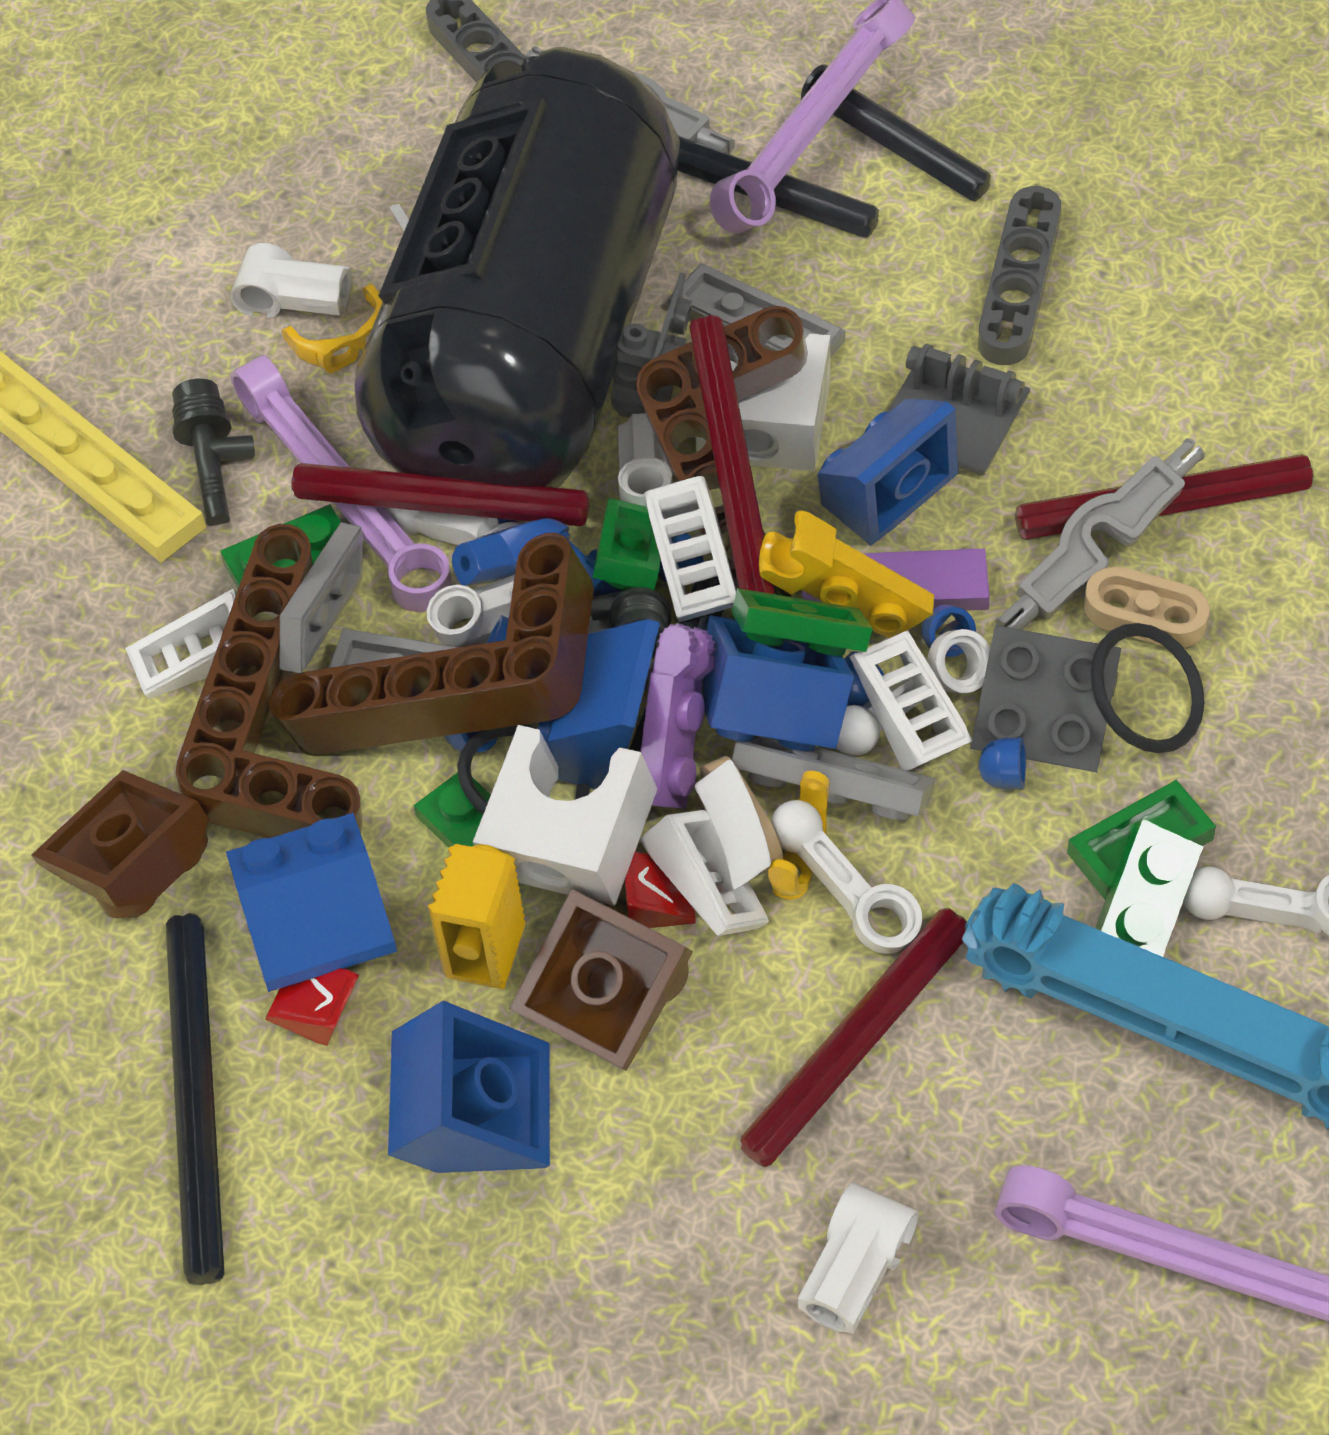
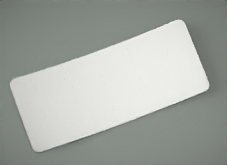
(735, 823)

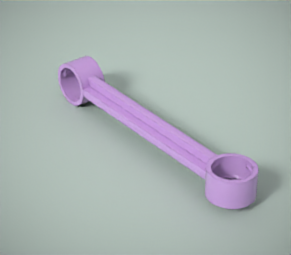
(876, 30)
(269, 400)
(1048, 1207)

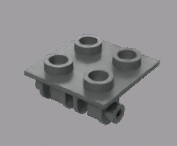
(640, 346)
(982, 396)
(1044, 693)

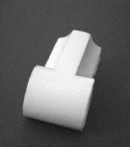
(275, 281)
(640, 460)
(461, 602)
(858, 1252)

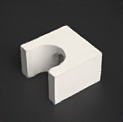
(788, 418)
(564, 842)

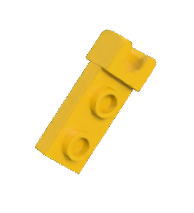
(842, 576)

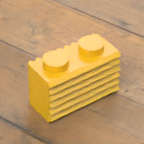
(477, 915)

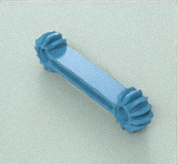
(1037, 948)

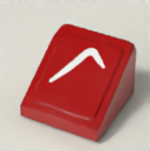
(653, 897)
(313, 1005)

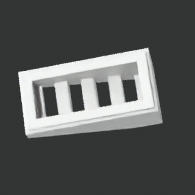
(679, 510)
(187, 630)
(898, 729)
(694, 861)

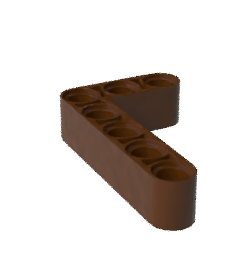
(686, 414)
(459, 689)
(247, 701)

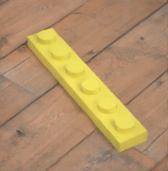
(94, 465)

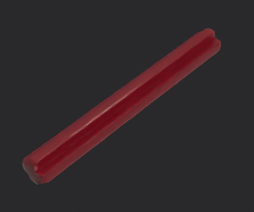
(729, 451)
(1200, 491)
(438, 494)
(853, 1038)

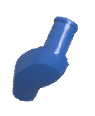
(496, 554)

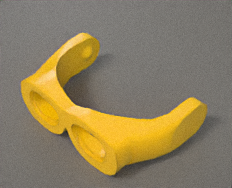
(321, 351)
(783, 873)

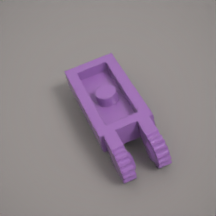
(676, 711)

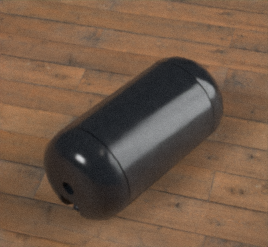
(519, 273)

